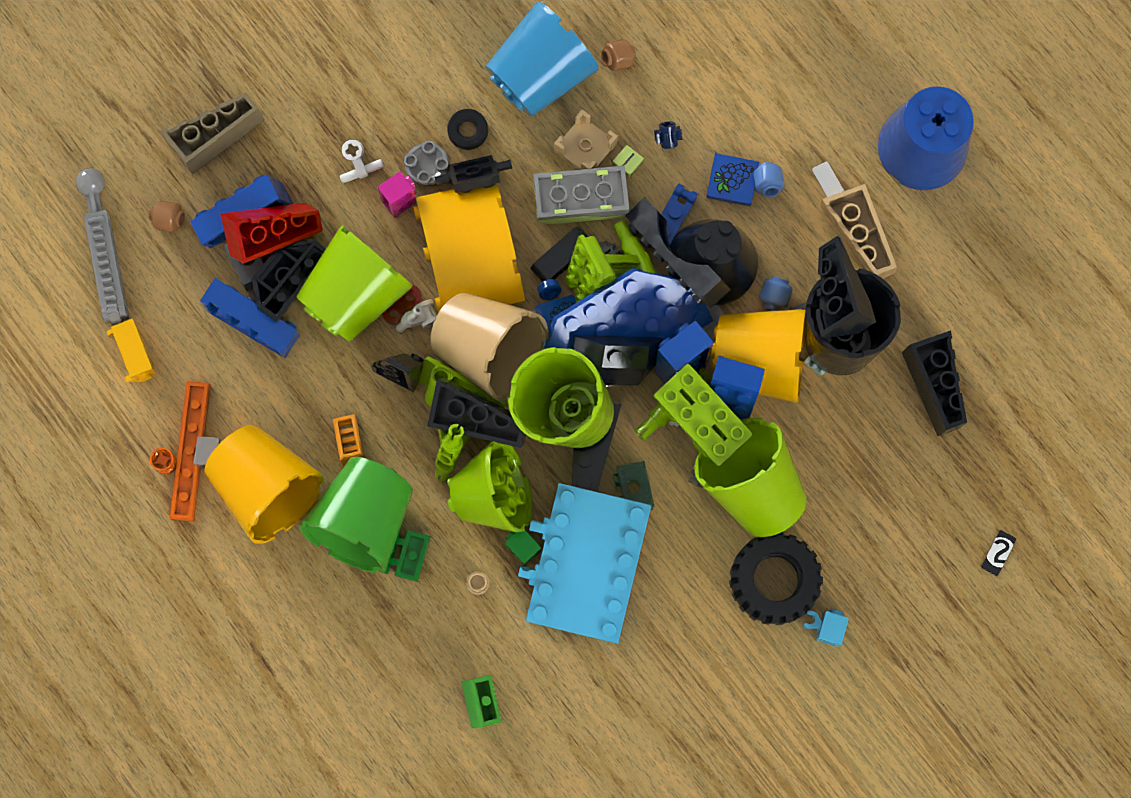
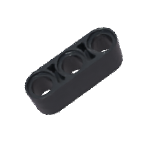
(558, 257)

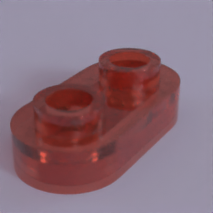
(403, 306)

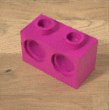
(397, 194)

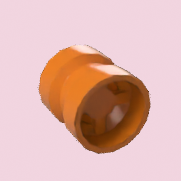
(160, 458)

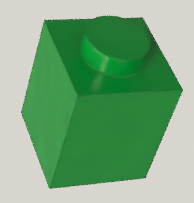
(522, 546)

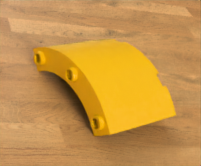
(470, 245)

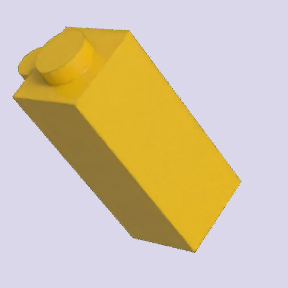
(133, 351)

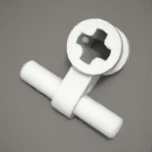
(361, 170)
(421, 314)

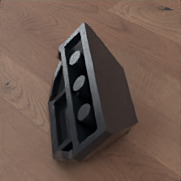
(283, 277)
(619, 358)

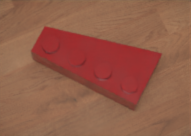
(268, 229)

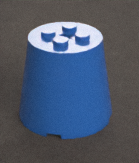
(917, 149)

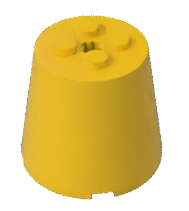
(768, 342)
(262, 482)

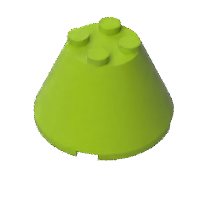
(492, 490)

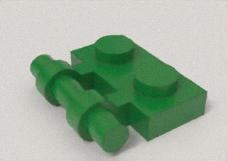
(411, 557)

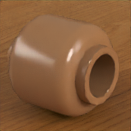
(618, 55)
(167, 216)

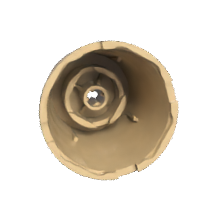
(487, 340)

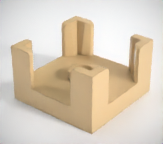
(585, 144)

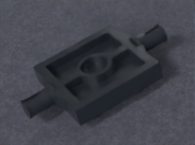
(473, 174)

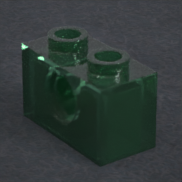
(636, 474)

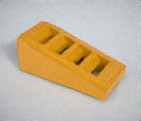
(351, 451)

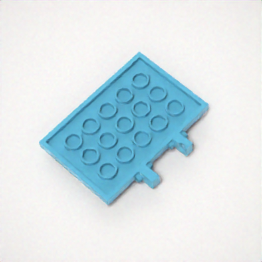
(586, 562)

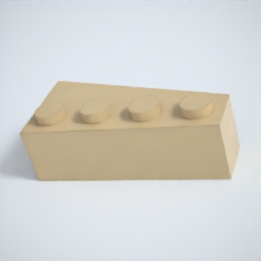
(861, 229)

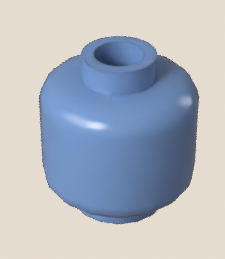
(769, 179)
(775, 293)

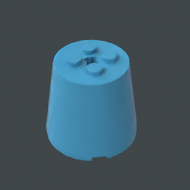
(540, 61)

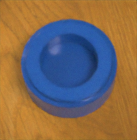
(549, 289)

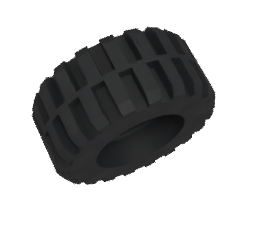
(798, 556)

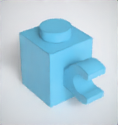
(830, 627)

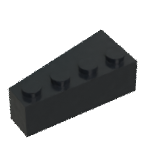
(937, 381)
(474, 413)

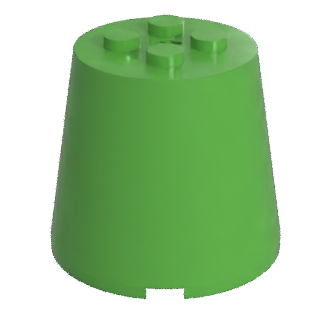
(360, 515)

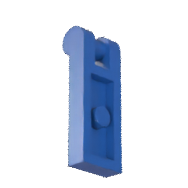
(675, 212)

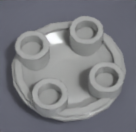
(426, 162)

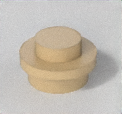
(477, 583)

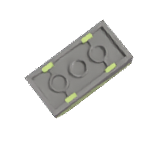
(581, 195)

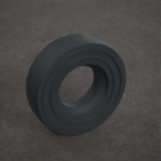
(467, 115)

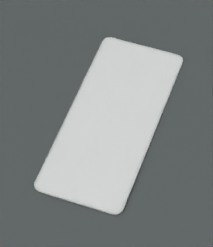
(827, 179)

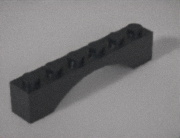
(703, 281)

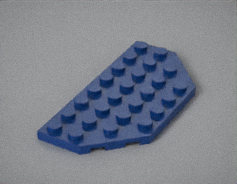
(630, 307)

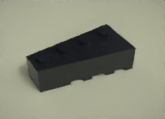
(590, 460)

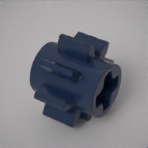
(668, 135)

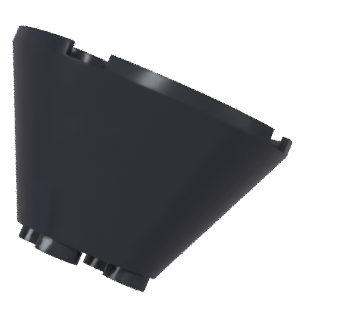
(723, 249)

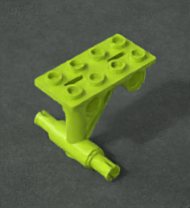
(593, 269)
(700, 414)
(451, 440)

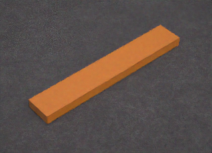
(186, 473)

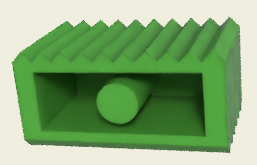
(481, 701)

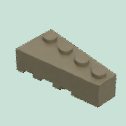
(213, 131)

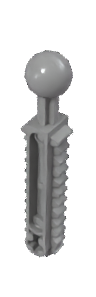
(102, 248)

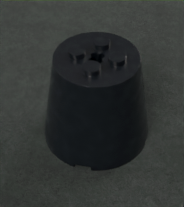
(857, 350)

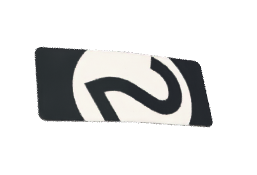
(998, 553)

